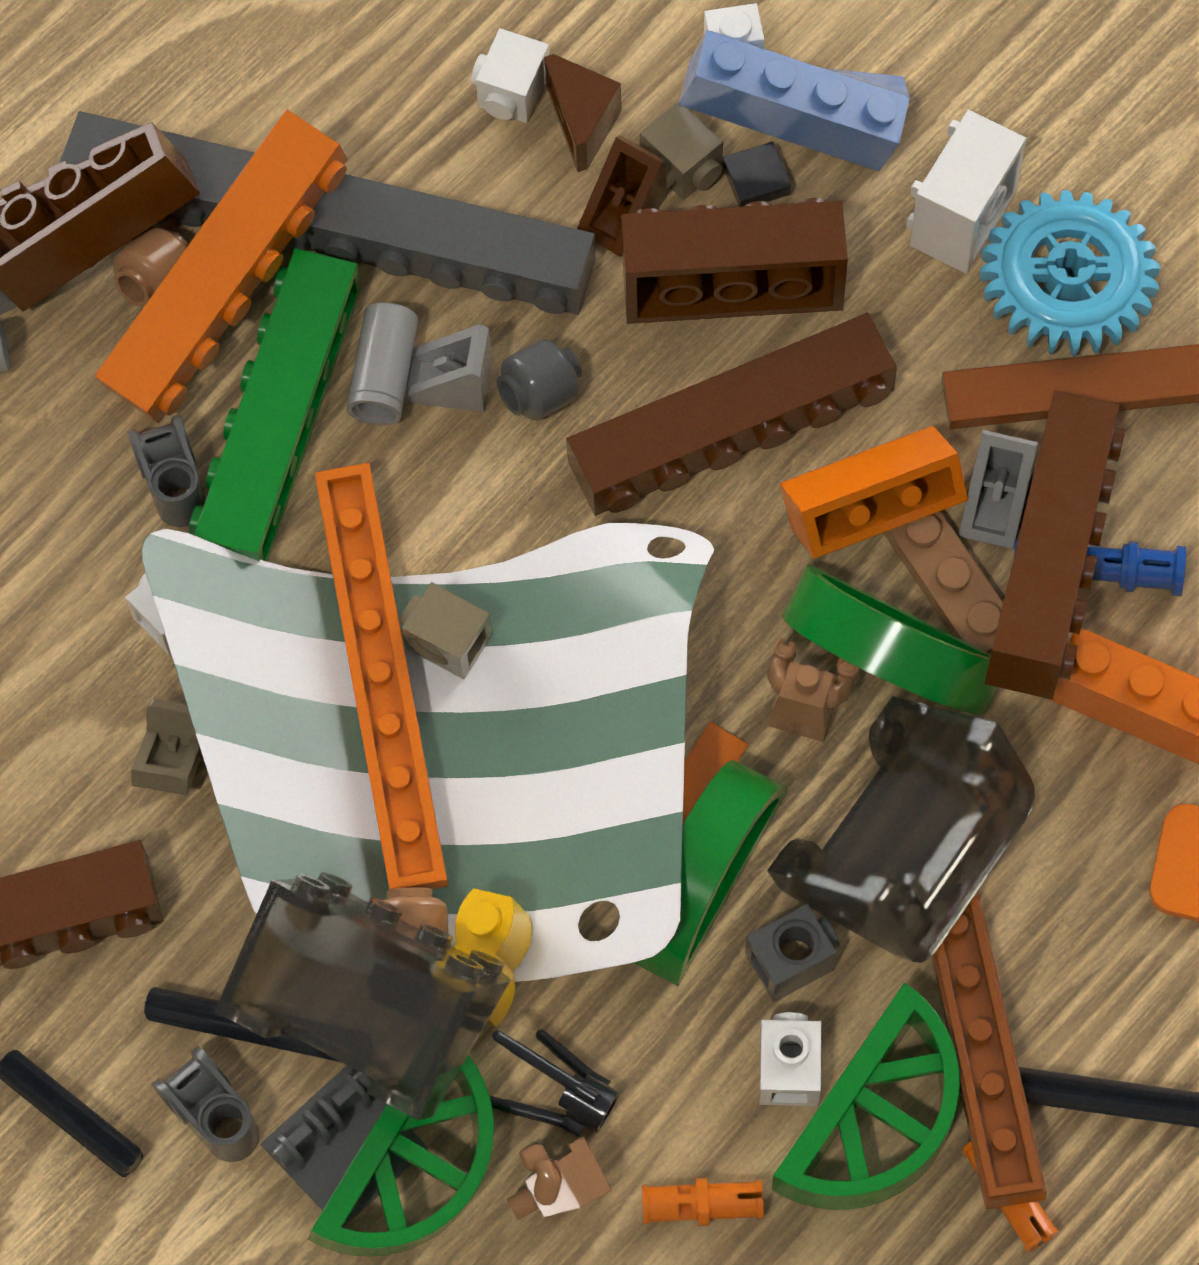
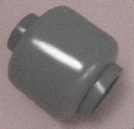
(539, 380)

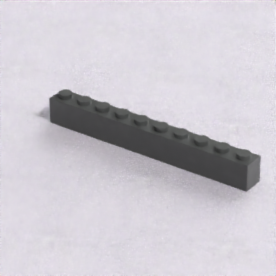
(396, 227)

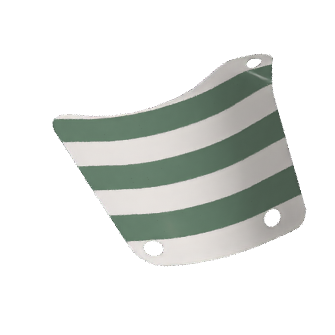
(541, 765)

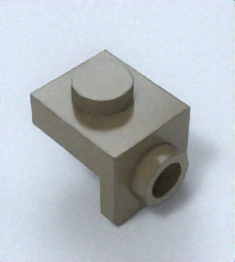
(168, 751)

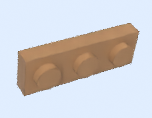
(949, 578)

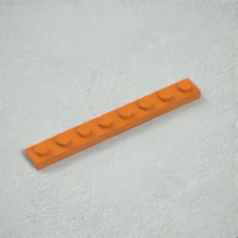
(380, 679)

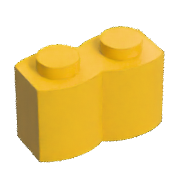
(497, 928)

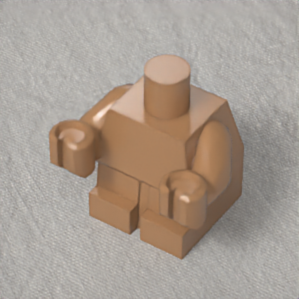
(806, 694)
(559, 1183)

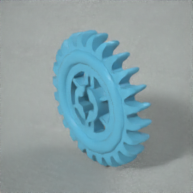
(1068, 304)

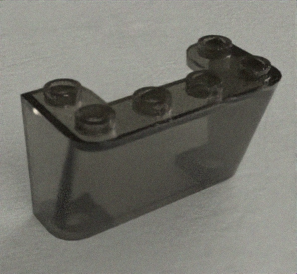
(363, 988)

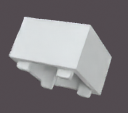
(966, 191)

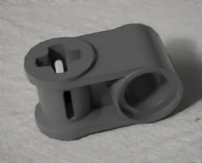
(168, 464)
(202, 1100)

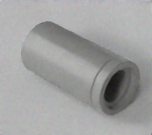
(382, 364)

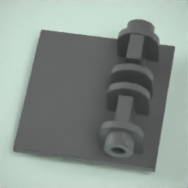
(326, 1136)

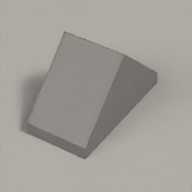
(452, 371)
(998, 489)

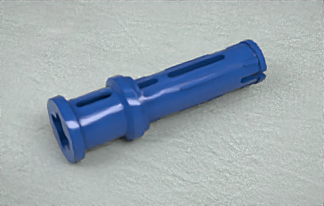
(1139, 567)

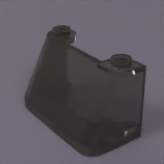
(918, 832)

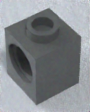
(783, 975)

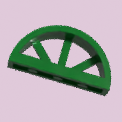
(889, 642)
(715, 850)
(837, 1113)
(375, 1161)

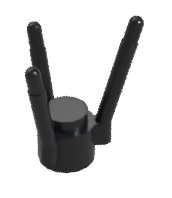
(585, 1095)

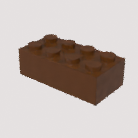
(734, 261)

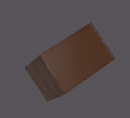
(584, 106)
(628, 182)

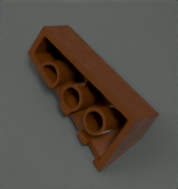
(87, 211)

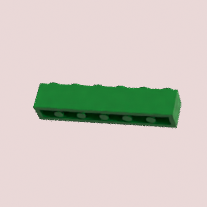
(278, 404)

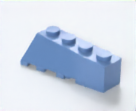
(811, 106)

